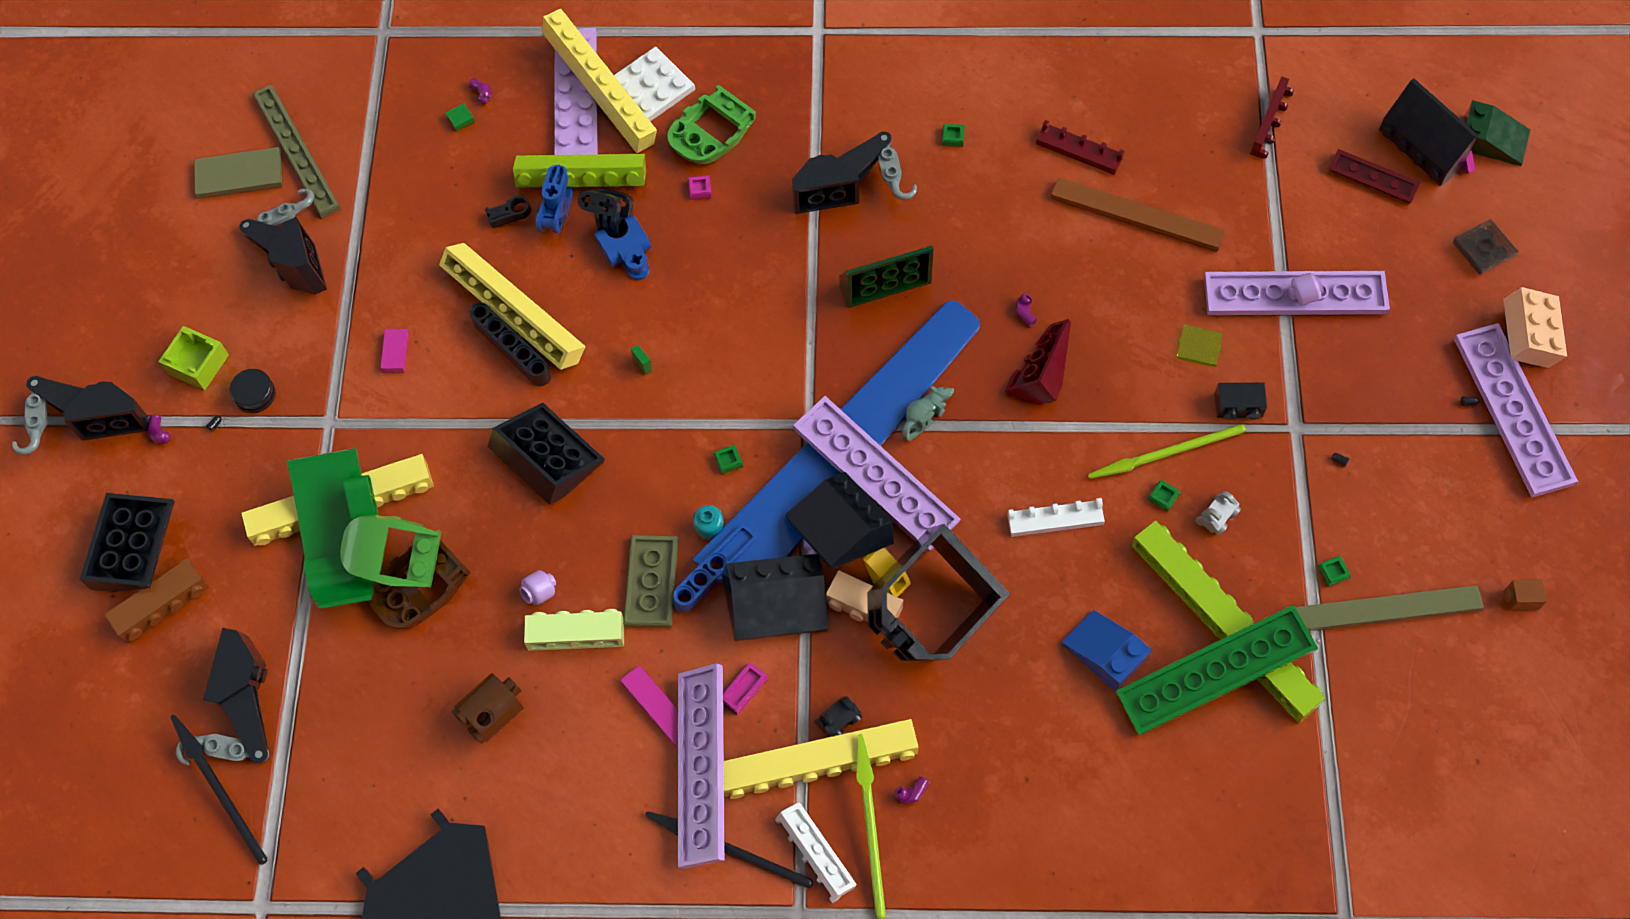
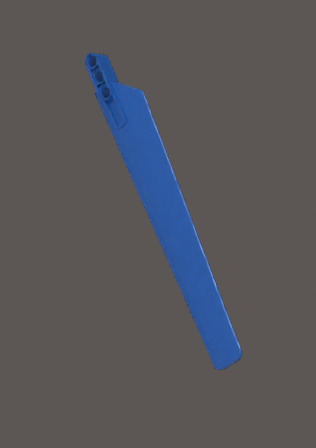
(877, 408)

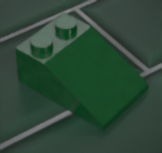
(1498, 133)

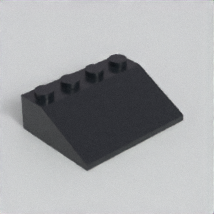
(1428, 132)
(544, 452)
(841, 521)
(126, 542)
(776, 597)

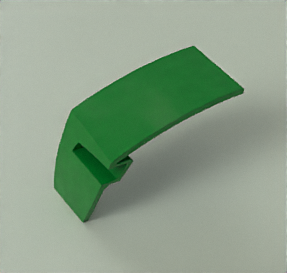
(327, 498)

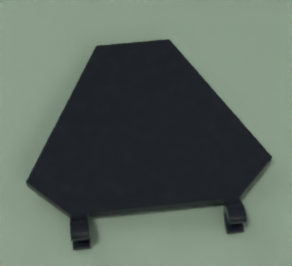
(439, 880)

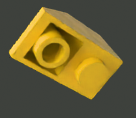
(878, 564)

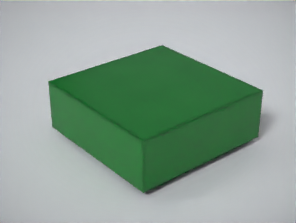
(460, 117)
(953, 135)
(641, 359)
(728, 459)
(1164, 495)
(1334, 571)

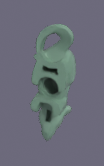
(922, 410)

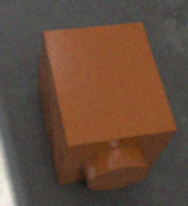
(1525, 595)

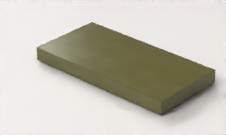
(238, 172)
(651, 581)

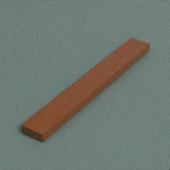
(1137, 214)

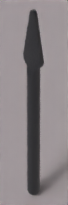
(194, 750)
(672, 825)

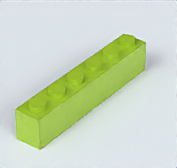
(582, 169)

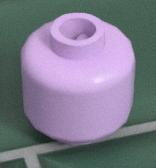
(1306, 289)
(537, 587)

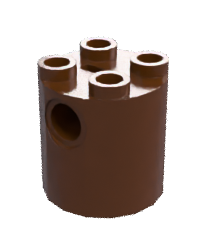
(495, 701)

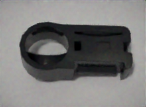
(504, 213)

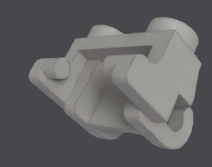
(1218, 512)

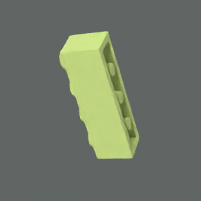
(574, 630)

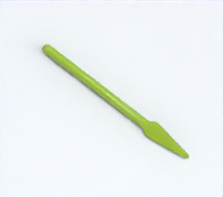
(1128, 464)
(865, 779)

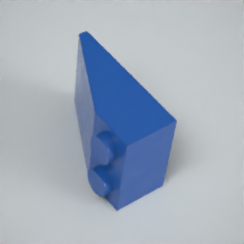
(1107, 649)

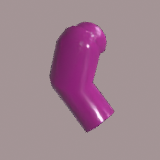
(482, 88)

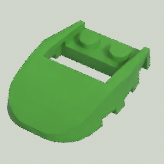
(697, 144)
(365, 546)

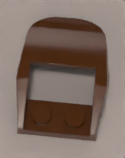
(408, 606)

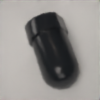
(1469, 401)
(214, 423)
(1340, 459)

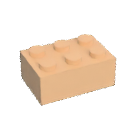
(1535, 327)

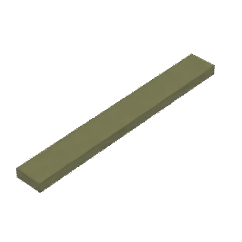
(296, 151)
(1391, 608)

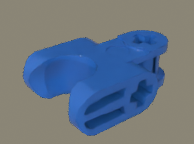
(555, 201)
(627, 249)

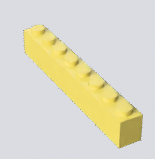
(599, 81)
(512, 306)
(388, 483)
(817, 758)

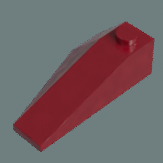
(1044, 368)

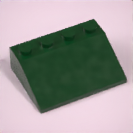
(887, 277)

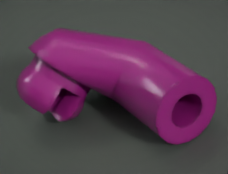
(1023, 310)
(155, 432)
(913, 794)

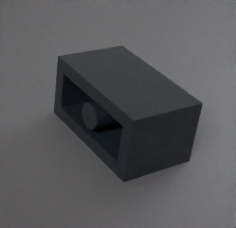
(1240, 400)

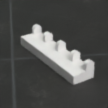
(1056, 518)
(816, 851)

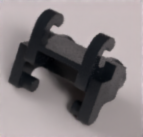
(837, 716)

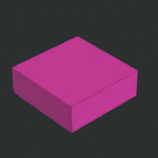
(699, 187)

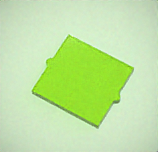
(1199, 345)

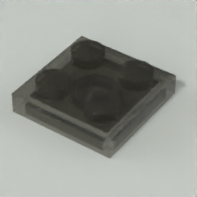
(1485, 246)

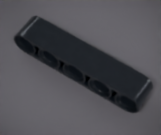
(513, 352)

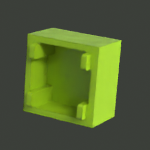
(193, 358)

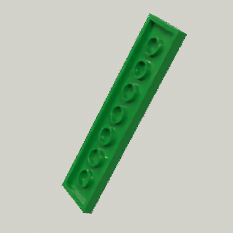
(1216, 670)

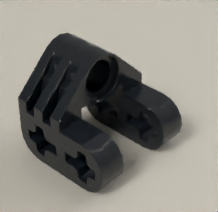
(608, 209)

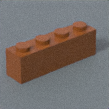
(153, 604)

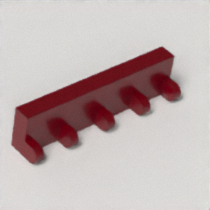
(1269, 120)
(1080, 148)
(1374, 176)

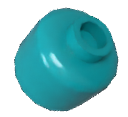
(708, 521)

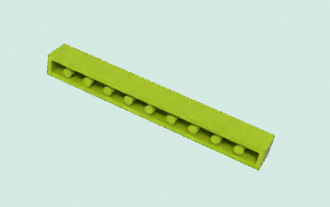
(1220, 613)

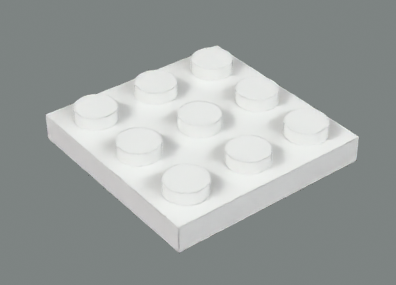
(654, 83)

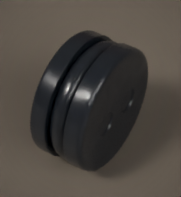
(252, 390)

